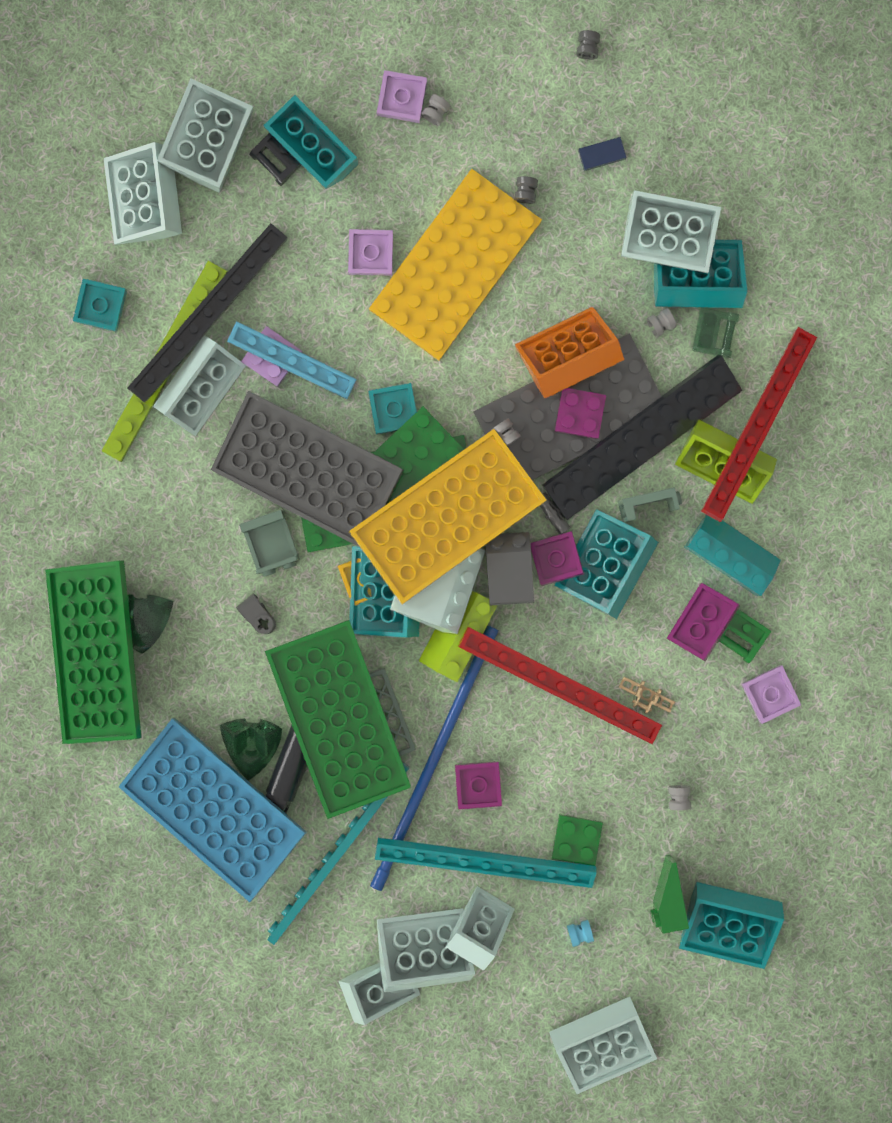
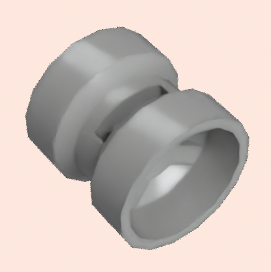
(436, 110)
(662, 322)
(510, 436)
(679, 797)

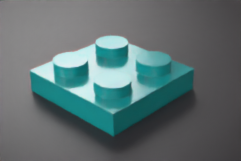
(99, 305)
(392, 407)

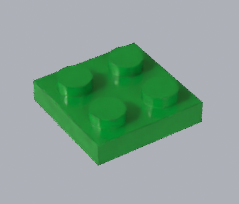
(577, 840)

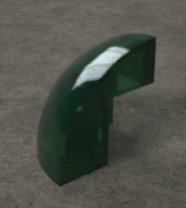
(148, 620)
(250, 744)

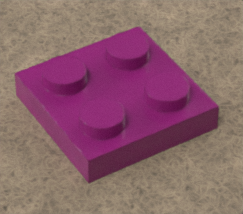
(580, 413)
(556, 558)
(478, 785)

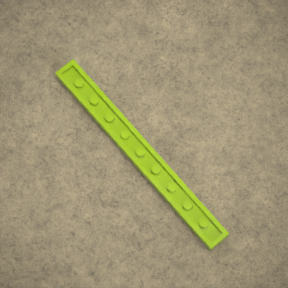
(136, 410)

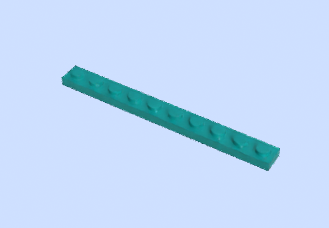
(329, 860)
(485, 862)

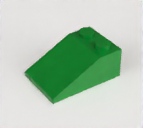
(668, 901)

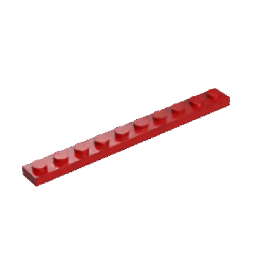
(758, 424)
(559, 685)

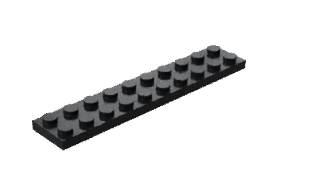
(642, 437)

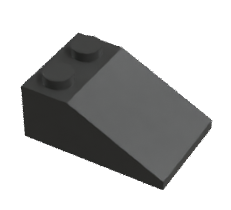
(510, 569)

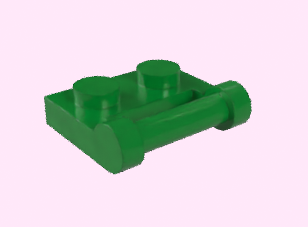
(748, 630)

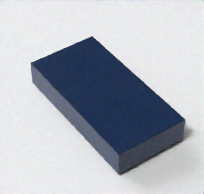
(602, 153)

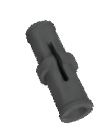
(554, 515)

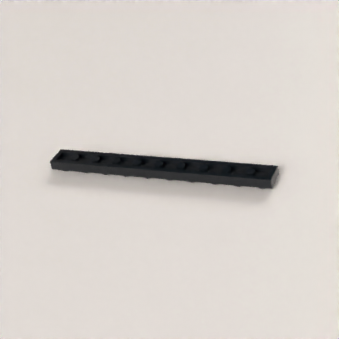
(207, 313)

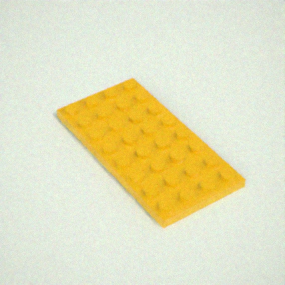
(455, 264)
(447, 516)

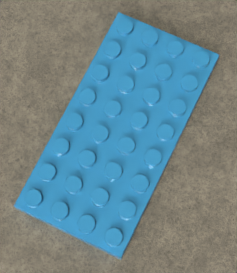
(212, 809)

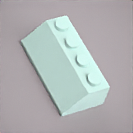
(199, 385)

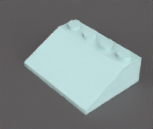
(205, 135)
(142, 196)
(670, 231)
(446, 599)
(416, 951)
(602, 1045)

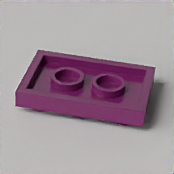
(703, 622)

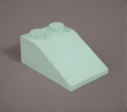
(480, 928)
(367, 997)

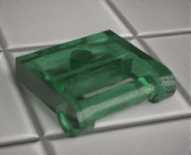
(708, 329)

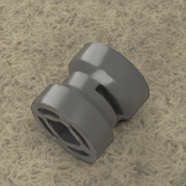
(588, 44)
(526, 189)

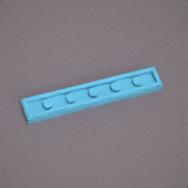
(291, 360)

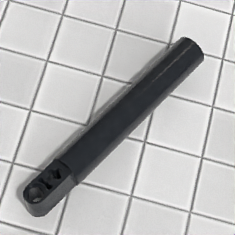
(287, 773)

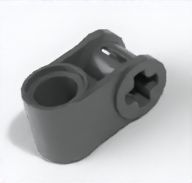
(254, 612)

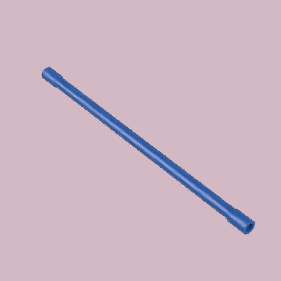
(384, 869)

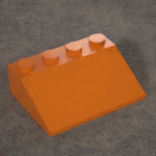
(570, 352)

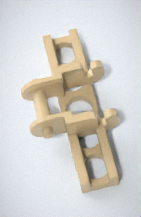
(638, 693)

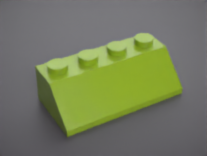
(709, 450)
(442, 649)

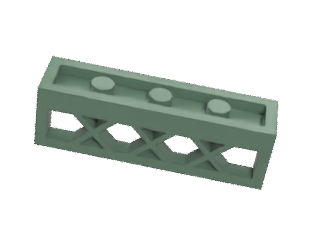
(395, 704)

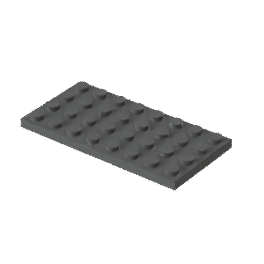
(541, 449)
(304, 467)

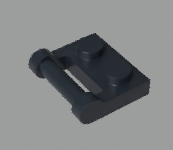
(280, 153)

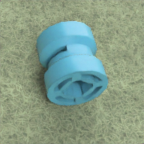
(580, 933)

